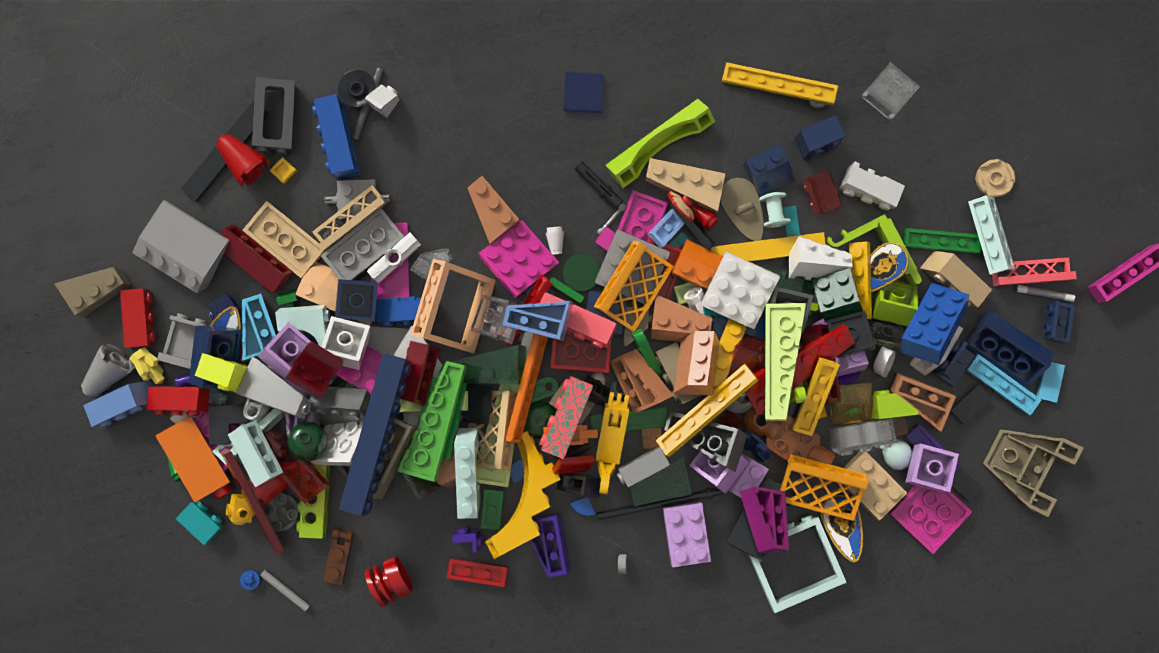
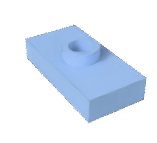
(666, 228)

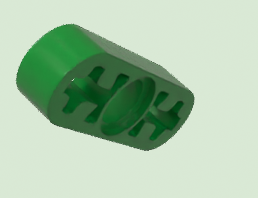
(645, 350)

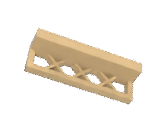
(350, 223)

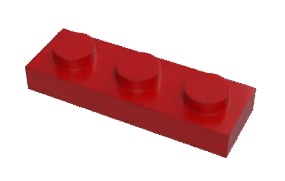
(477, 572)

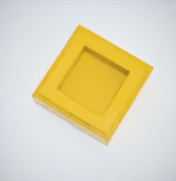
(283, 170)

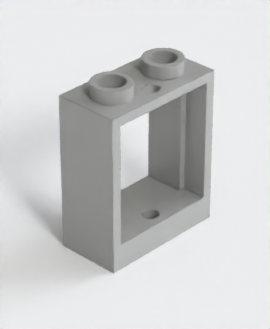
(642, 467)

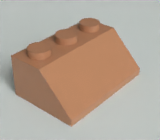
(697, 364)

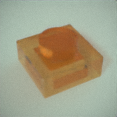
(650, 436)

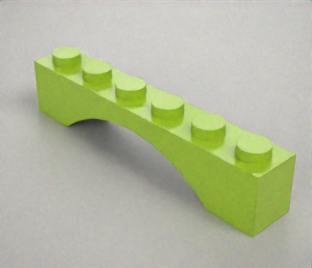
(688, 121)

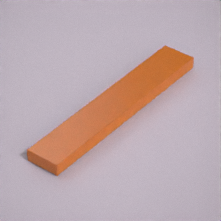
(526, 388)

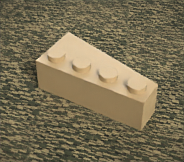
(698, 184)

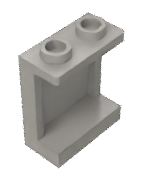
(180, 341)

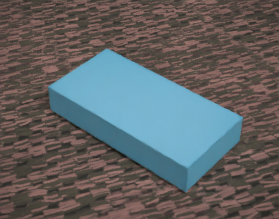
(1050, 383)

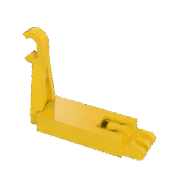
(611, 438)

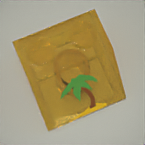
(855, 404)

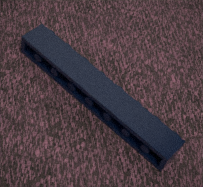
(375, 435)

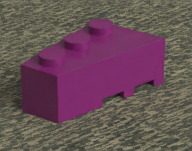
(767, 518)

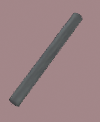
(365, 109)

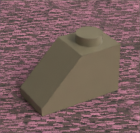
(630, 318)

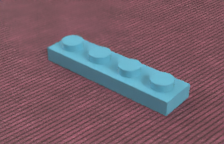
(1003, 384)

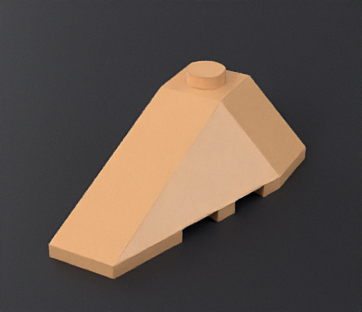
(321, 287)

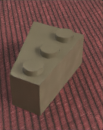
(668, 360)

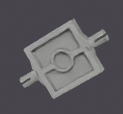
(349, 190)

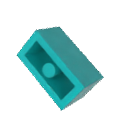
(200, 522)

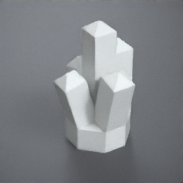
(694, 298)

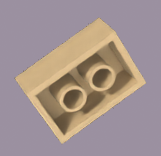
(882, 490)

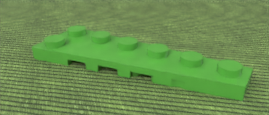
(429, 441)

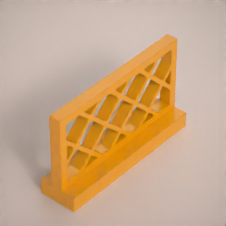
(620, 277)
(830, 474)

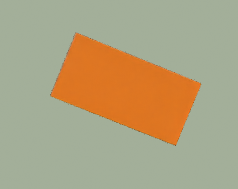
(192, 459)

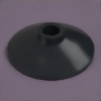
(350, 82)

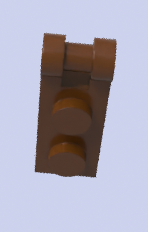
(338, 556)

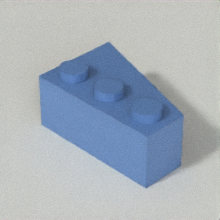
(541, 319)
(118, 404)

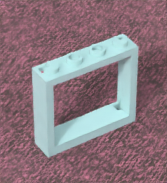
(811, 590)

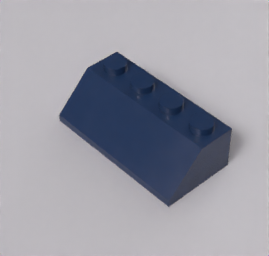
(1008, 349)

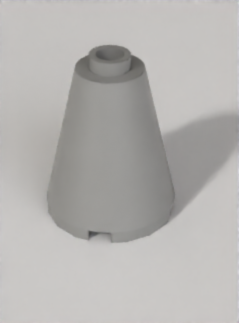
(106, 370)

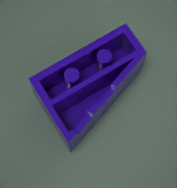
(551, 545)

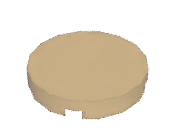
(995, 178)

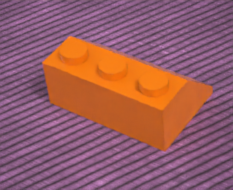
(696, 265)

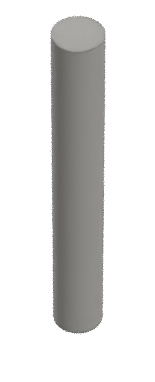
(285, 590)

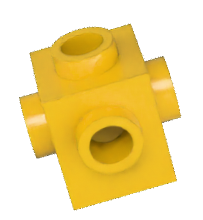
(239, 510)

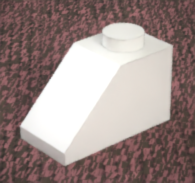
(383, 100)

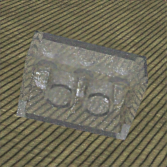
(862, 436)

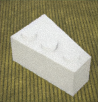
(871, 187)

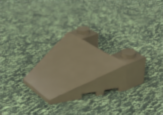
(1023, 463)

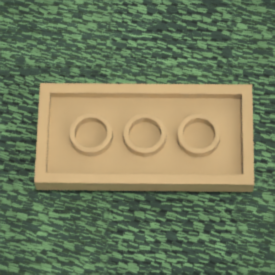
(284, 239)

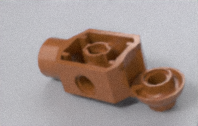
(784, 441)

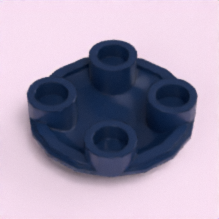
(756, 446)

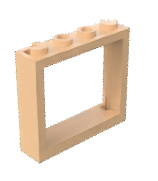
(431, 299)

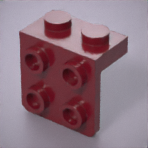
(314, 369)

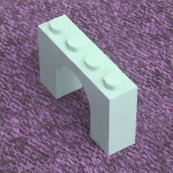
(306, 318)
(467, 488)

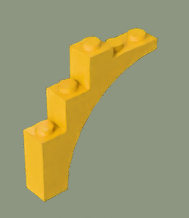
(532, 502)

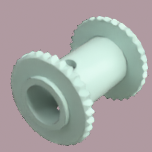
(775, 209)

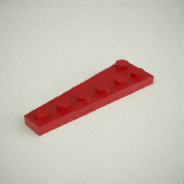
(825, 347)

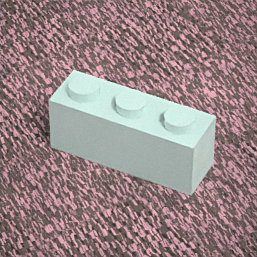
(255, 453)

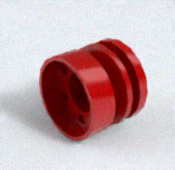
(384, 583)

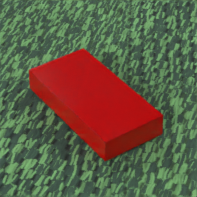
(573, 464)

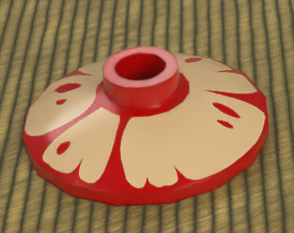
(682, 205)

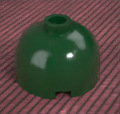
(538, 418)
(307, 441)

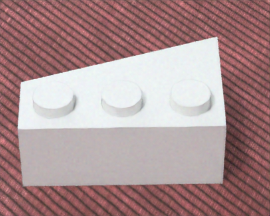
(816, 260)

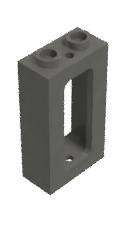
(285, 143)

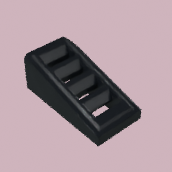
(598, 391)

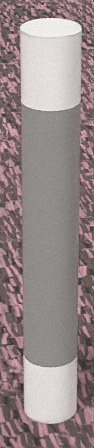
(1045, 293)

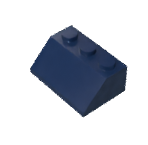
(216, 342)

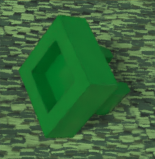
(287, 298)

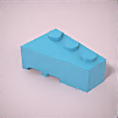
(256, 327)

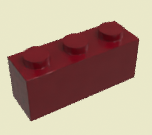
(423, 362)

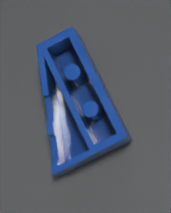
(397, 311)

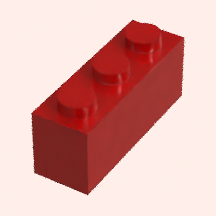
(137, 318)
(178, 400)

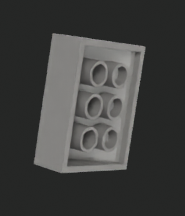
(181, 247)

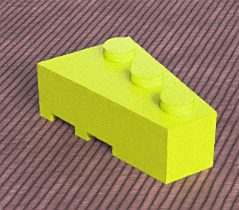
(222, 372)

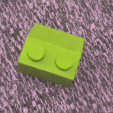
(896, 303)
(890, 405)

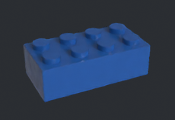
(336, 136)
(934, 323)

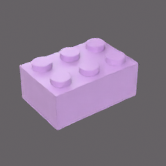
(686, 534)

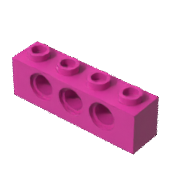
(1125, 274)

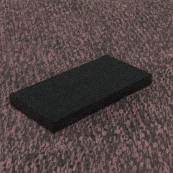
(742, 536)

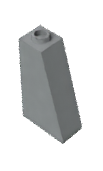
(270, 389)

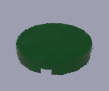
(580, 272)

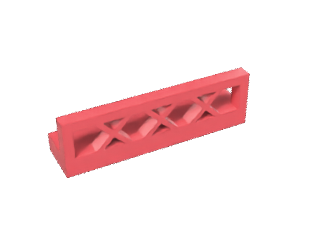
(1035, 277)

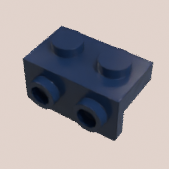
(1059, 321)

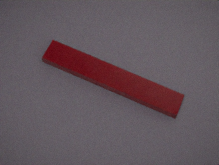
(252, 501)

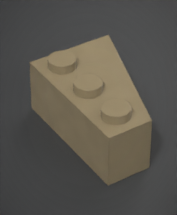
(92, 290)

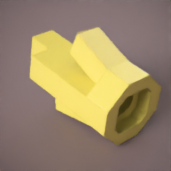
(147, 366)

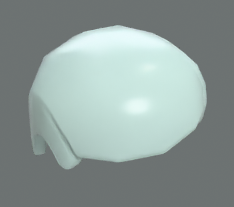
(898, 456)

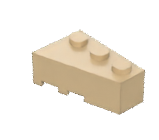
(954, 274)

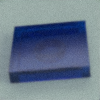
(583, 92)

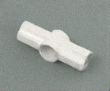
(384, 267)

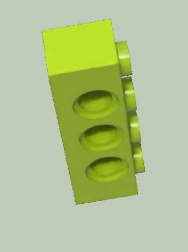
(320, 509)

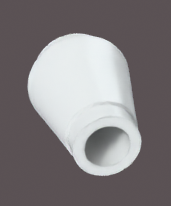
(555, 239)

